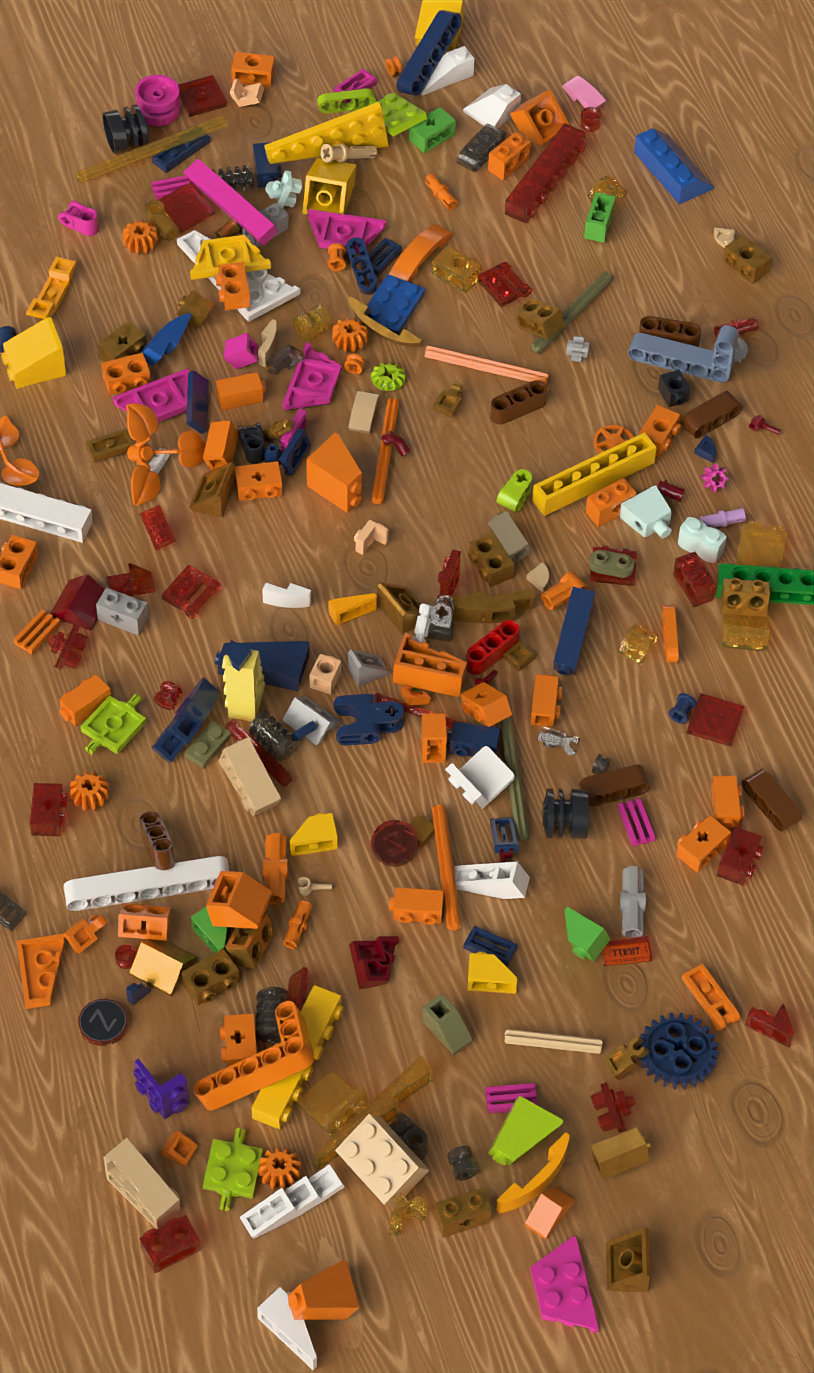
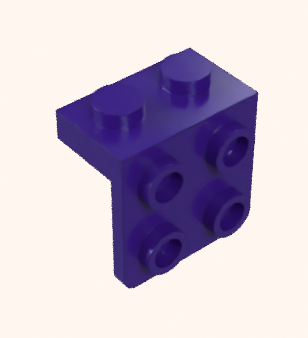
(166, 1099)

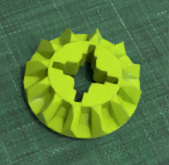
(384, 382)

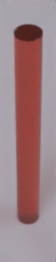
(414, 710)

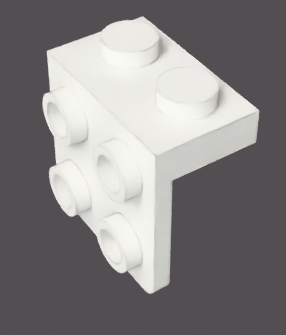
(481, 777)

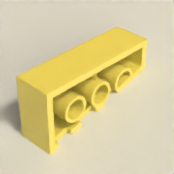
(243, 688)

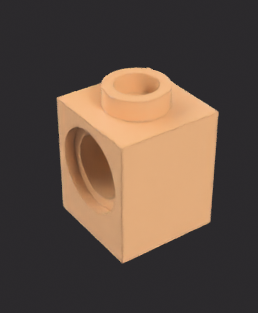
(325, 681)

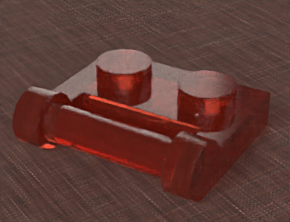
(500, 288)
(450, 576)
(186, 586)

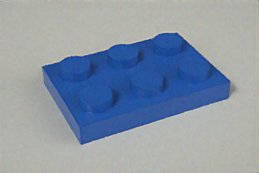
(394, 303)

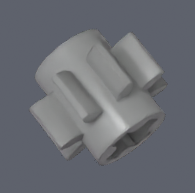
(577, 348)

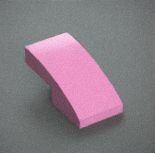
(584, 92)

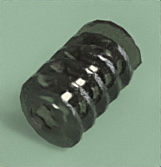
(237, 178)
(272, 736)
(266, 1024)

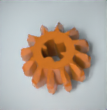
(140, 237)
(349, 335)
(89, 790)
(286, 1171)

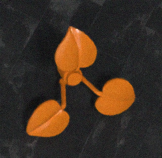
(140, 424)
(21, 470)

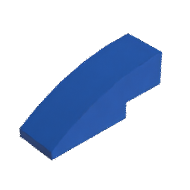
(165, 339)

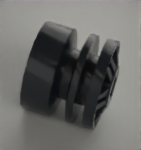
(130, 128)
(566, 813)

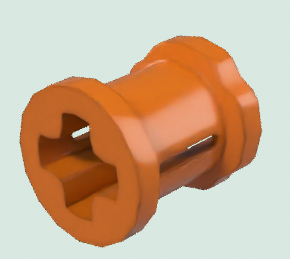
(338, 258)

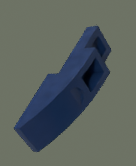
(187, 720)

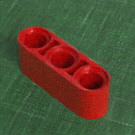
(501, 638)

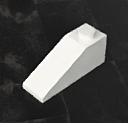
(451, 69)
(493, 879)
(279, 1319)

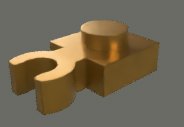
(623, 1058)

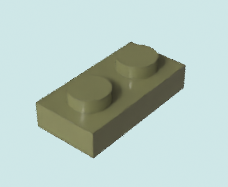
(207, 744)

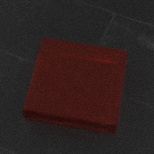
(201, 96)
(187, 206)
(715, 719)

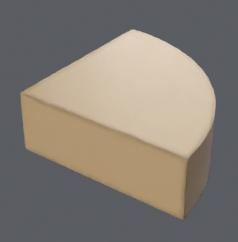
(723, 236)
(539, 577)

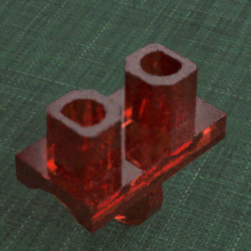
(157, 527)
(73, 640)
(613, 1118)

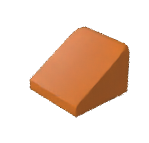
(179, 1148)

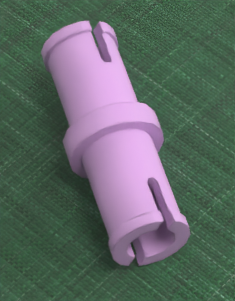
(724, 518)

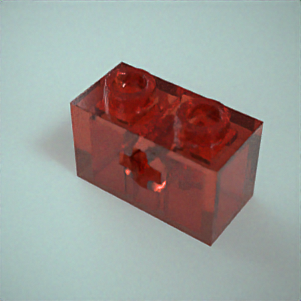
(47, 809)
(739, 856)

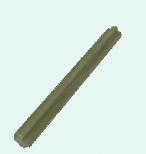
(575, 308)
(515, 786)

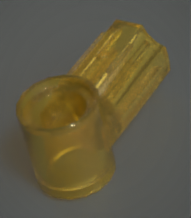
(161, 220)

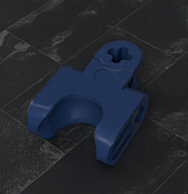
(371, 718)

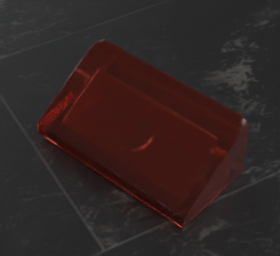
(297, 988)

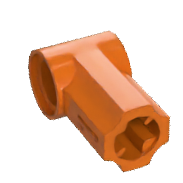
(561, 592)

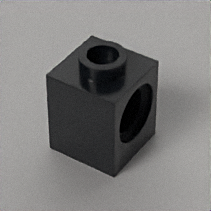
(674, 388)

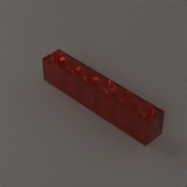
(545, 173)

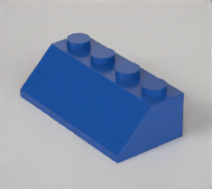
(670, 165)

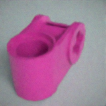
(81, 219)

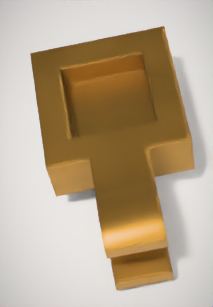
(450, 401)

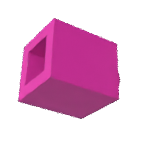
(241, 351)

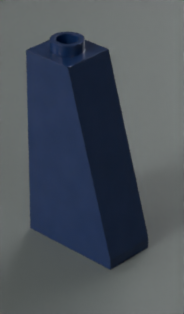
(574, 631)
(281, 661)

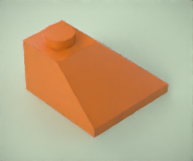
(539, 117)

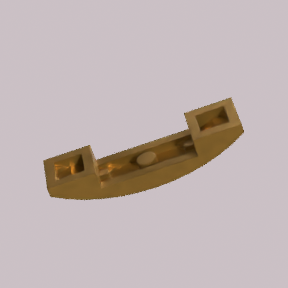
(405, 338)

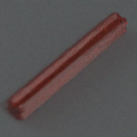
(268, 760)

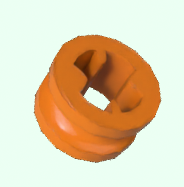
(393, 65)
(354, 364)

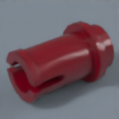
(670, 490)

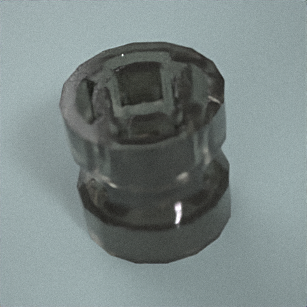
(462, 1162)

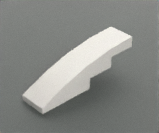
(292, 1202)

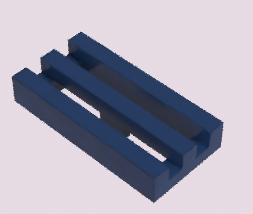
(384, 258)
(295, 451)
(505, 844)
(477, 945)

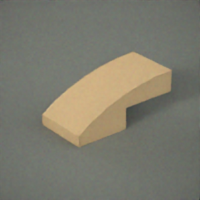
(269, 340)
(363, 412)

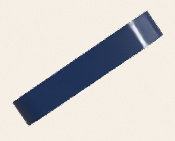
(363, 257)

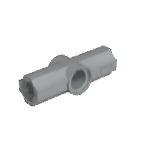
(632, 902)

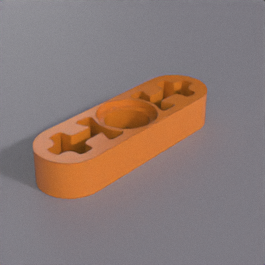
(670, 633)

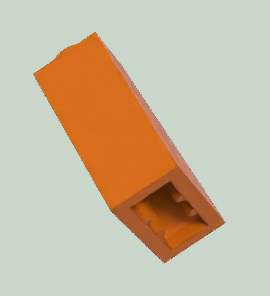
(325, 1295)

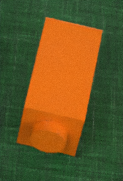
(240, 391)
(220, 444)
(83, 700)
(544, 701)
(725, 801)
(417, 905)

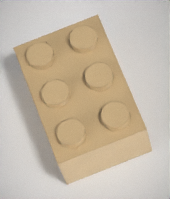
(382, 1159)

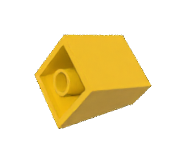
(428, 12)
(329, 186)
(34, 355)

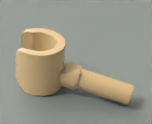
(311, 886)

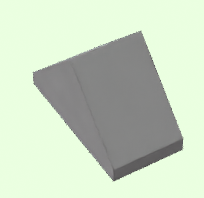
(366, 667)

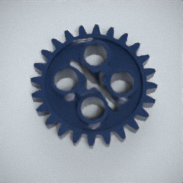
(678, 1051)

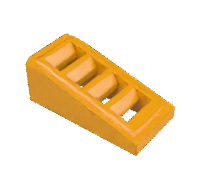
(351, 607)

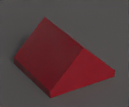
(79, 602)

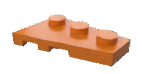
(39, 968)

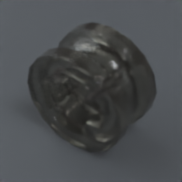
(601, 764)

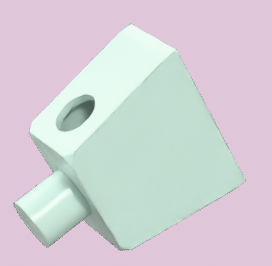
(647, 513)

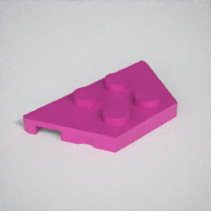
(340, 228)
(312, 380)
(164, 396)
(563, 1287)

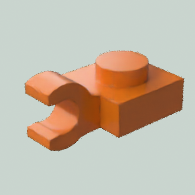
(82, 933)

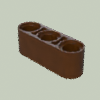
(671, 329)
(518, 402)
(711, 414)
(615, 785)
(771, 800)
(157, 840)

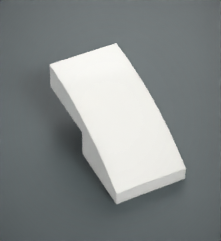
(293, 597)

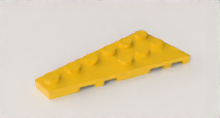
(356, 128)

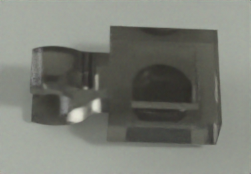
(285, 358)
(554, 738)

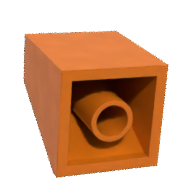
(335, 474)

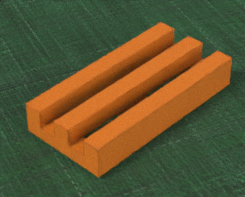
(33, 629)

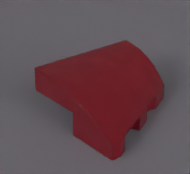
(373, 960)

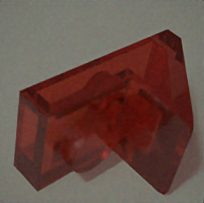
(134, 583)
(775, 1028)

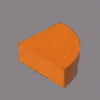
(414, 697)

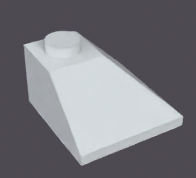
(494, 105)

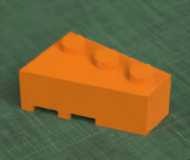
(428, 669)

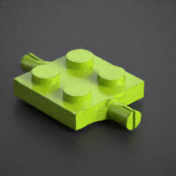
(113, 724)
(232, 1169)

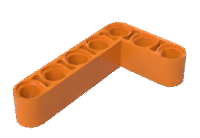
(263, 1068)

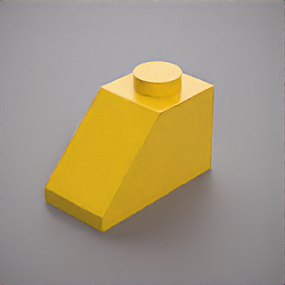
(315, 835)
(489, 974)

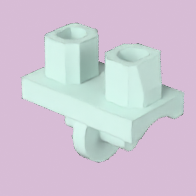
(281, 190)

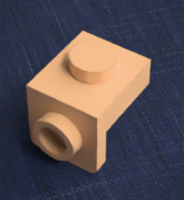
(246, 95)
(370, 532)

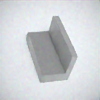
(304, 711)

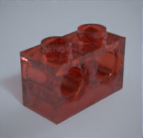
(694, 579)
(174, 1249)

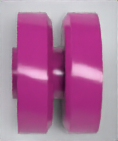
(158, 100)

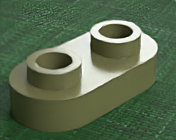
(611, 563)

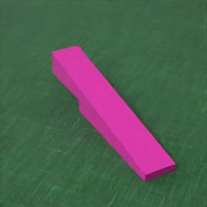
(231, 202)

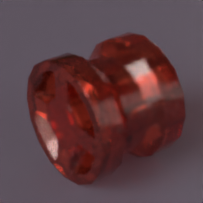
(590, 119)
(168, 694)

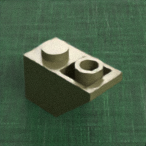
(446, 1024)

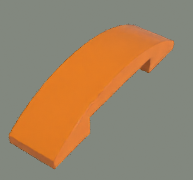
(418, 251)

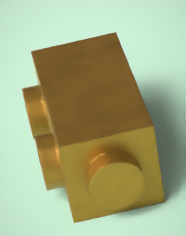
(620, 1153)

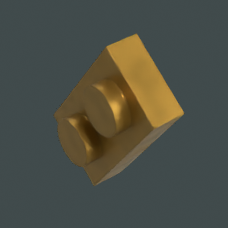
(109, 445)

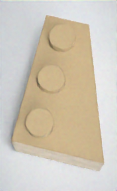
(249, 777)
(141, 1184)

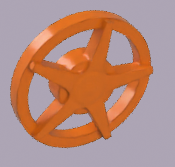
(611, 439)

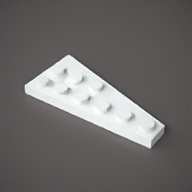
(264, 289)

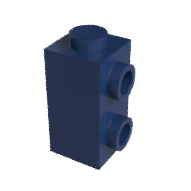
(264, 170)
(470, 739)

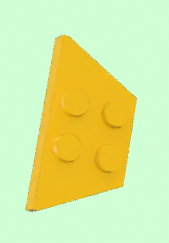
(225, 251)

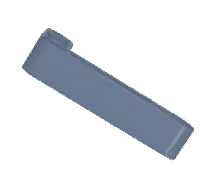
(690, 359)

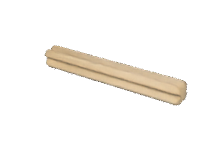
(553, 1041)

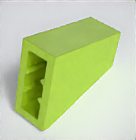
(522, 1131)

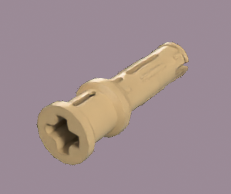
(342, 152)

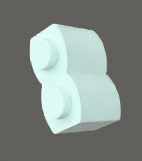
(704, 540)

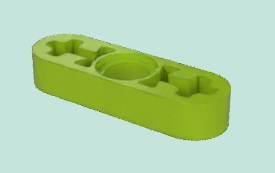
(333, 107)

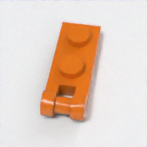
(710, 996)

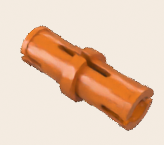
(441, 191)
(297, 924)

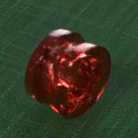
(119, 954)

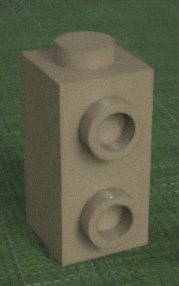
(509, 536)

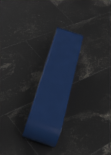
(429, 52)

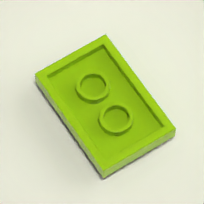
(399, 114)

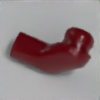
(397, 440)

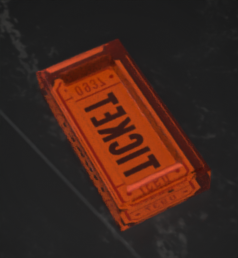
(627, 951)

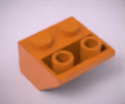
(237, 901)

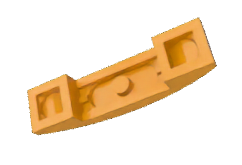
(53, 290)
(516, 1196)

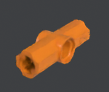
(275, 867)

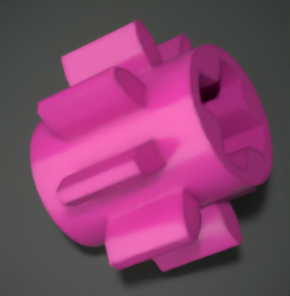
(712, 472)

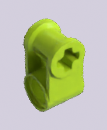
(516, 490)

